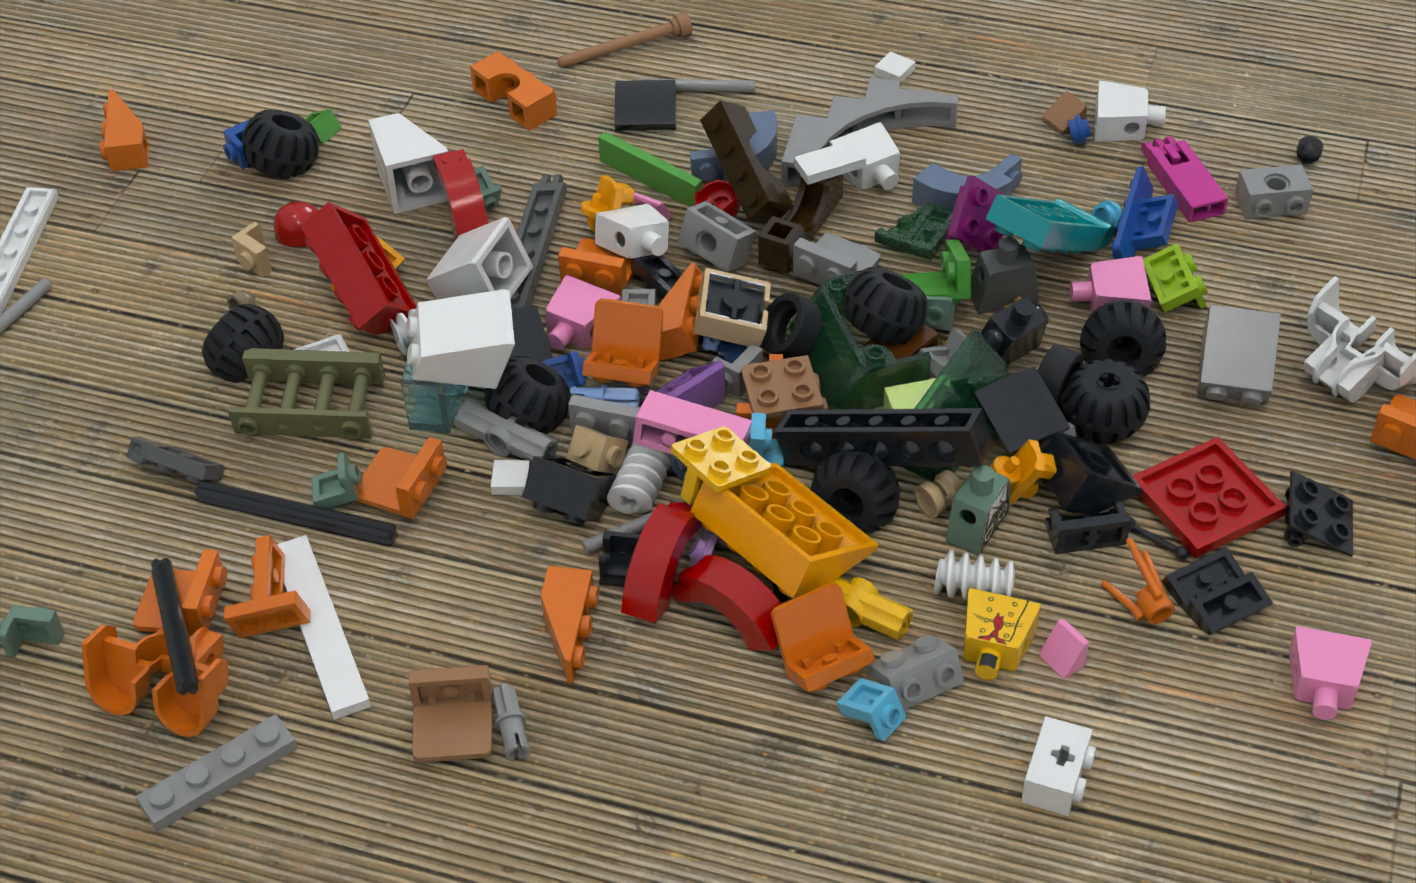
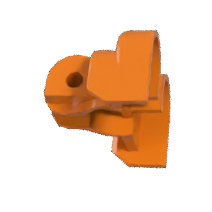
(120, 674)

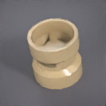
(937, 495)

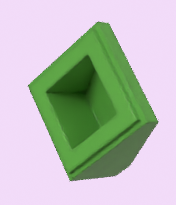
(324, 124)

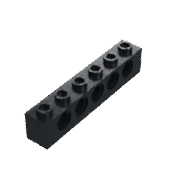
(892, 435)

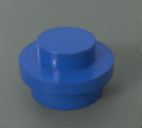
(1079, 130)

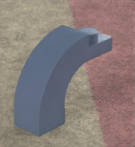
(706, 165)
(942, 187)

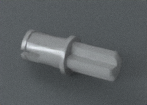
(510, 721)

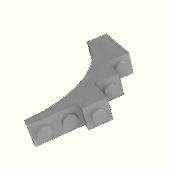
(882, 103)

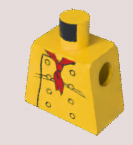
(998, 631)

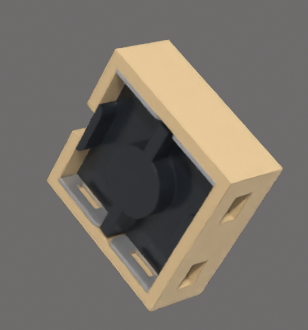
(732, 308)

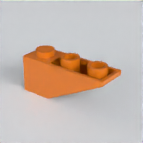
(123, 135)
(680, 314)
(566, 610)

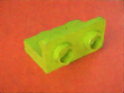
(1173, 278)

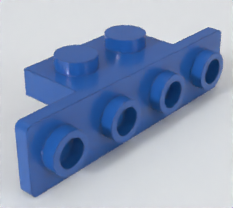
(1145, 219)

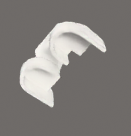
(1336, 360)

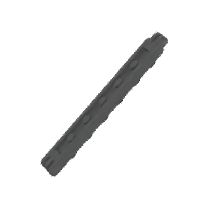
(537, 231)

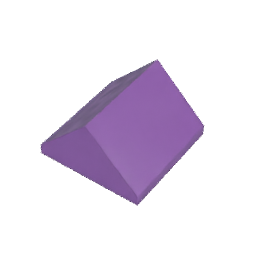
(698, 385)

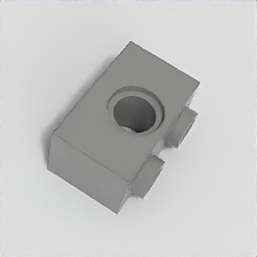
(1273, 191)
(716, 236)

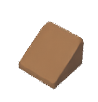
(1063, 110)

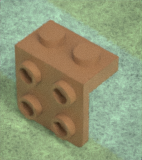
(782, 386)
(451, 713)

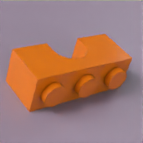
(528, 97)

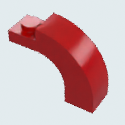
(461, 191)
(656, 559)
(735, 594)

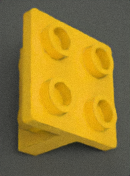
(718, 460)

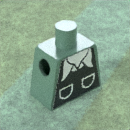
(981, 496)

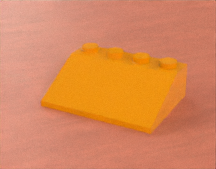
(783, 531)

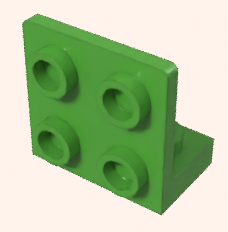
(954, 278)

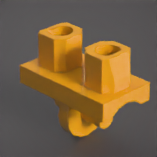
(609, 197)
(1025, 469)

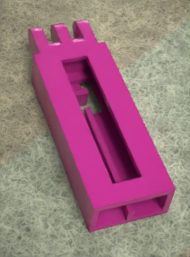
(1185, 178)

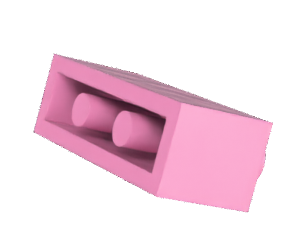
(670, 420)

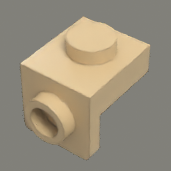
(251, 250)
(597, 450)

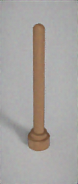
(678, 25)

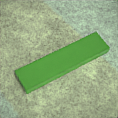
(648, 169)

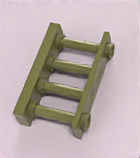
(311, 367)

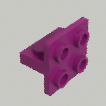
(970, 214)

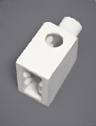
(1124, 112)
(880, 154)
(641, 229)

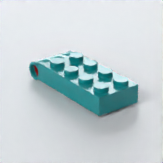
(1049, 224)

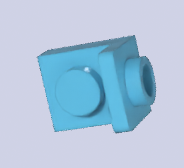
(762, 441)
(874, 705)

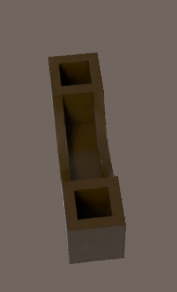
(756, 189)
(804, 220)

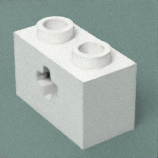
(1057, 766)

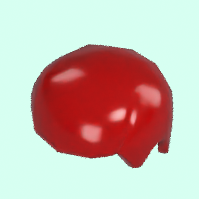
(720, 195)
(288, 223)

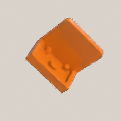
(596, 266)
(625, 342)
(1397, 426)
(402, 480)
(197, 591)
(818, 638)

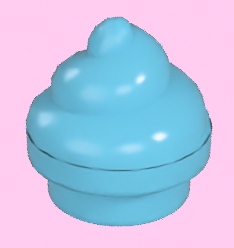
(1109, 212)

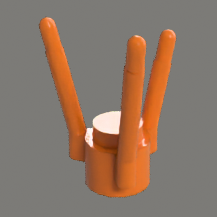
(1152, 599)

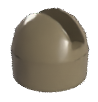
(239, 298)

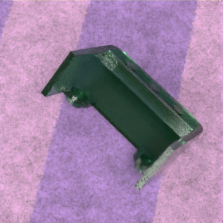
(850, 374)

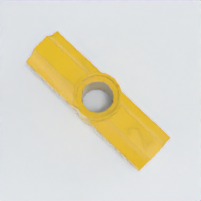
(873, 610)

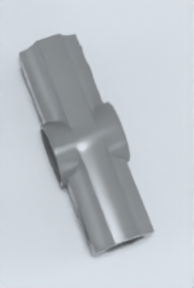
(503, 435)

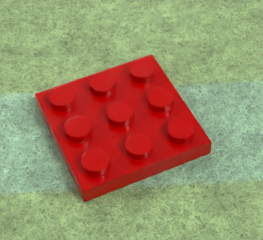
(1208, 497)

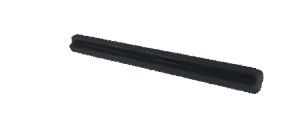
(296, 512)
(174, 627)

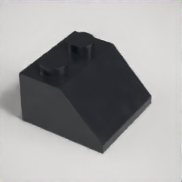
(1087, 475)
(568, 488)

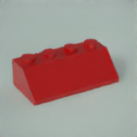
(357, 268)

